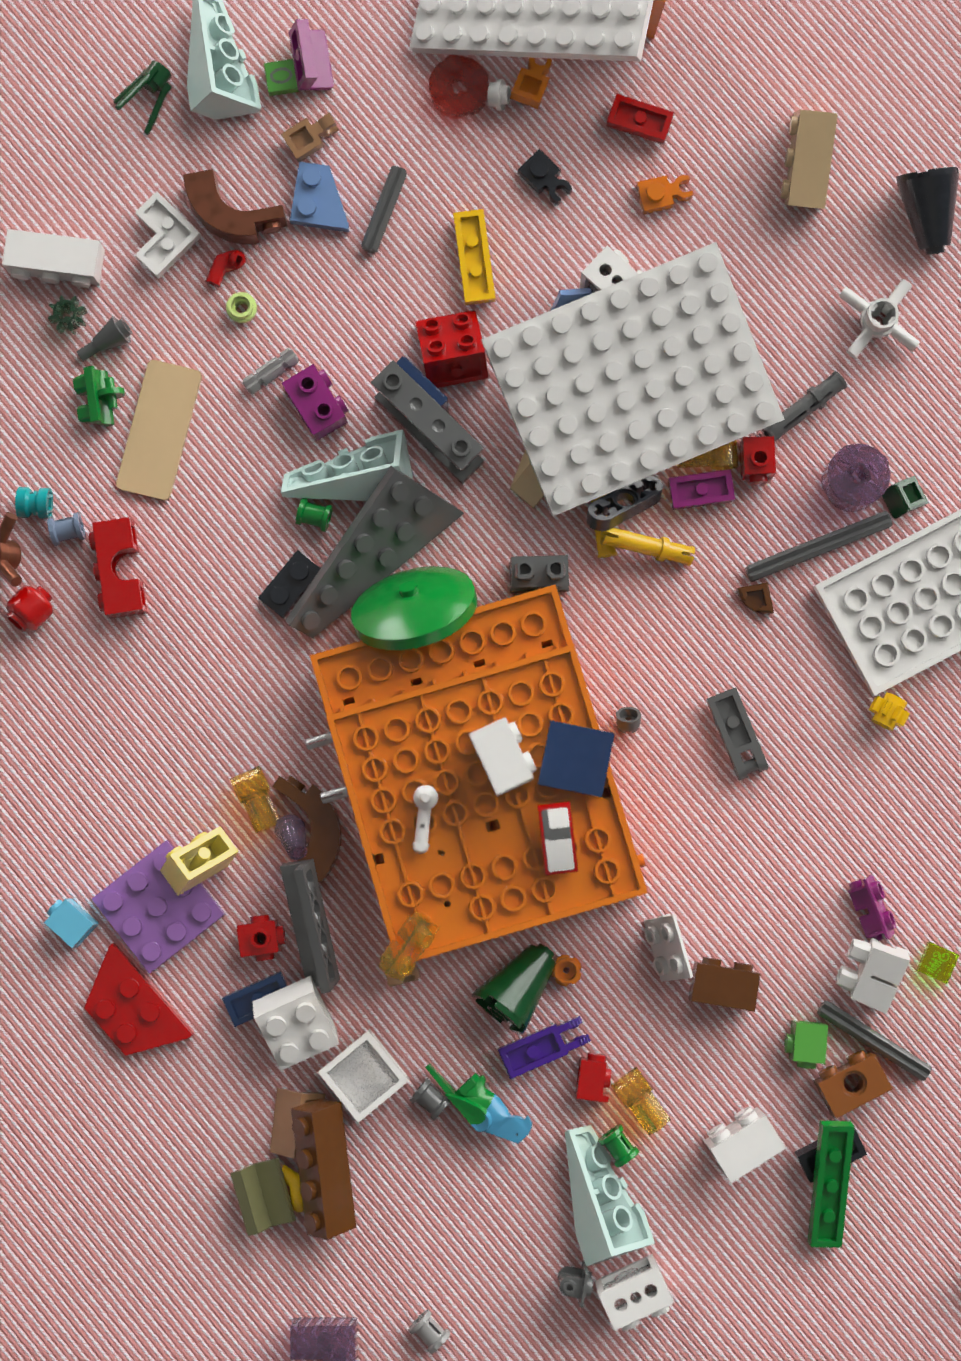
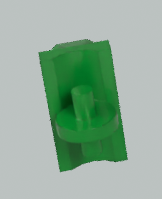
(101, 396)

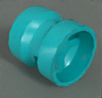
(35, 502)

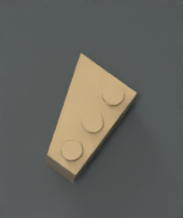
(809, 158)

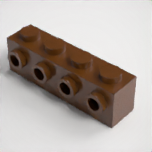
(323, 1168)

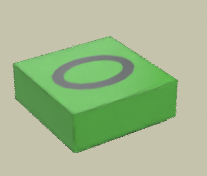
(281, 77)

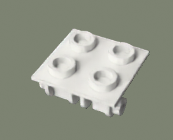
(667, 948)

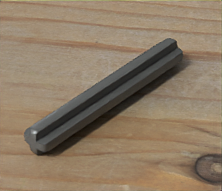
(874, 1040)

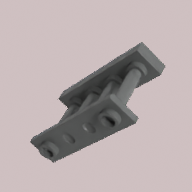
(427, 422)

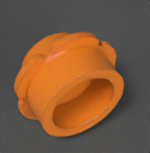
(574, 974)

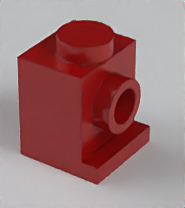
(593, 1078)

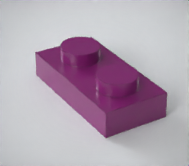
(701, 489)

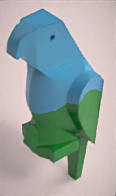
(483, 1108)

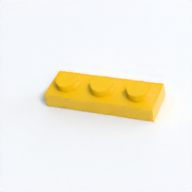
(474, 257)

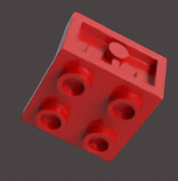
(452, 349)

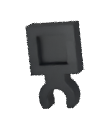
(542, 174)

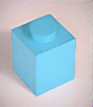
(70, 922)

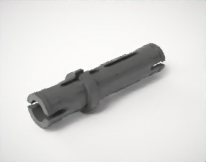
(810, 402)

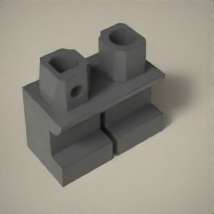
(532, 572)

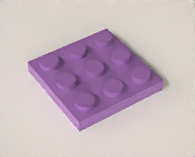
(152, 915)

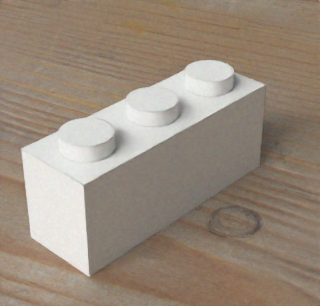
(53, 258)

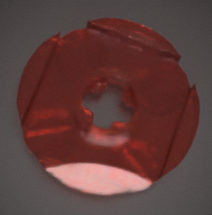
(457, 69)

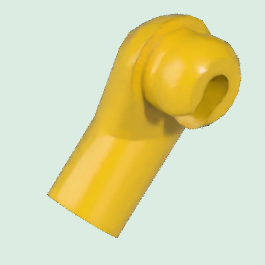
(293, 1181)

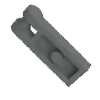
(736, 732)

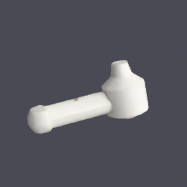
(425, 798)

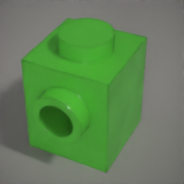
(807, 1043)

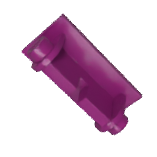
(870, 897)

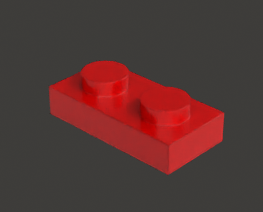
(640, 119)

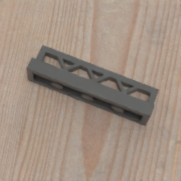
(310, 923)

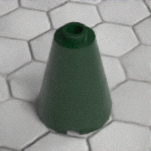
(517, 987)

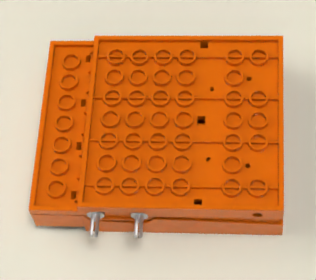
(407, 725)

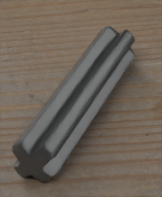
(383, 209)

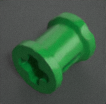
(314, 514)
(618, 1146)

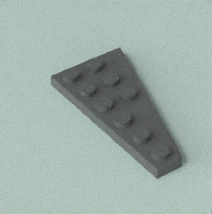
(383, 536)

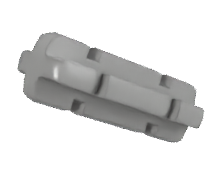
(270, 370)

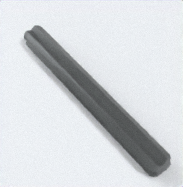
(818, 546)

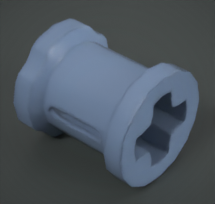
(66, 529)

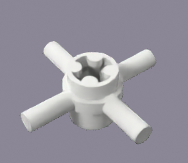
(872, 327)

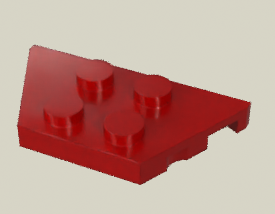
(131, 1007)

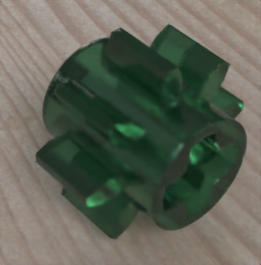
(68, 323)

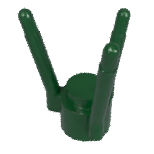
(153, 79)

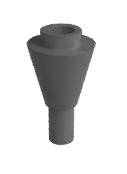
(112, 335)

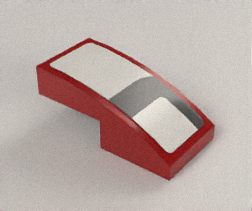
(557, 838)

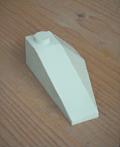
(216, 71)
(351, 473)
(603, 1212)

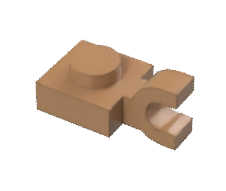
(305, 138)

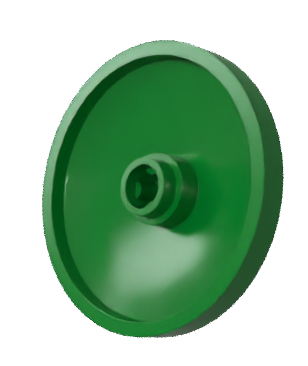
(414, 608)

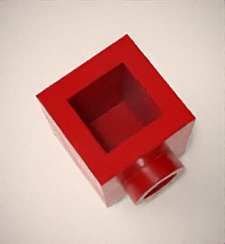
(757, 459)

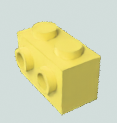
(198, 860)

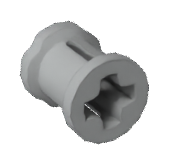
(429, 1331)

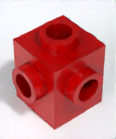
(249, 938)

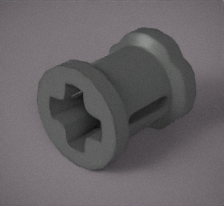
(430, 1099)

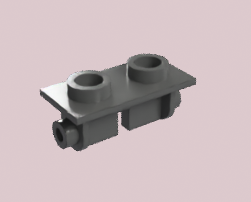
(576, 1282)

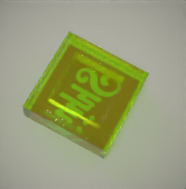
(937, 962)

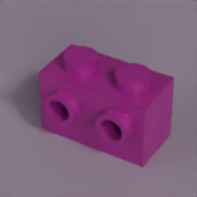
(315, 402)

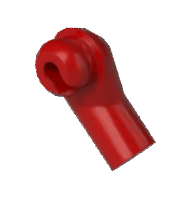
(225, 263)

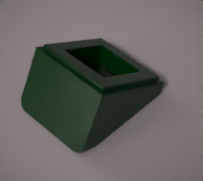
(904, 497)

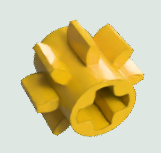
(889, 711)

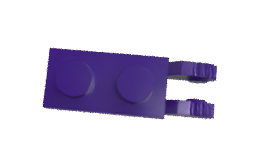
(540, 1048)

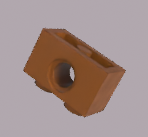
(871, 1083)

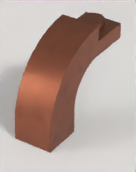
(225, 221)

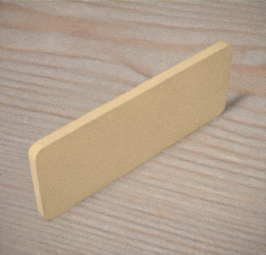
(159, 430)

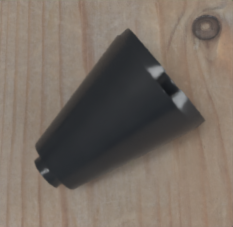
(930, 206)

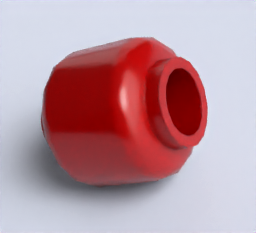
(29, 608)

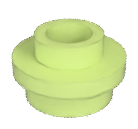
(237, 299)

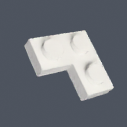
(171, 238)

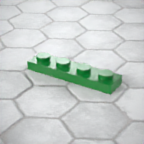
(830, 1184)

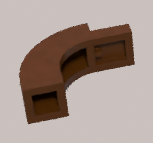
(324, 821)

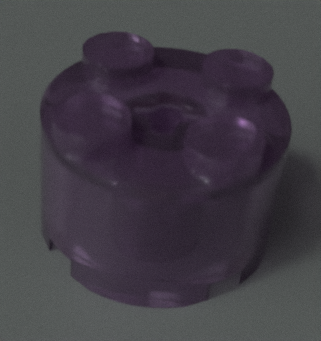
(871, 469)

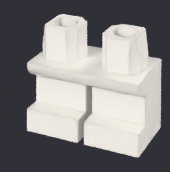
(877, 975)

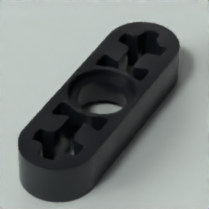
(617, 513)

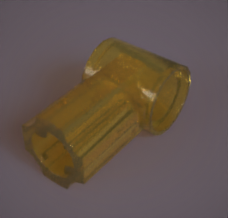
(721, 458)
(253, 791)
(637, 1096)

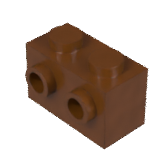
(724, 985)

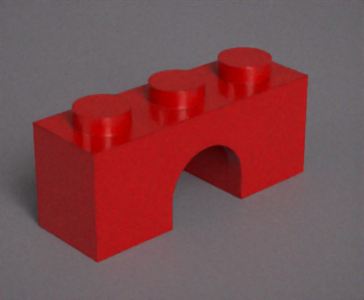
(112, 541)

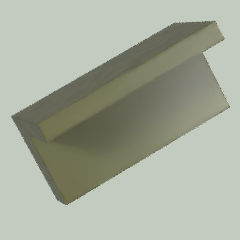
(262, 1196)

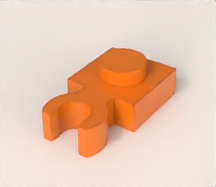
(531, 83)
(658, 194)

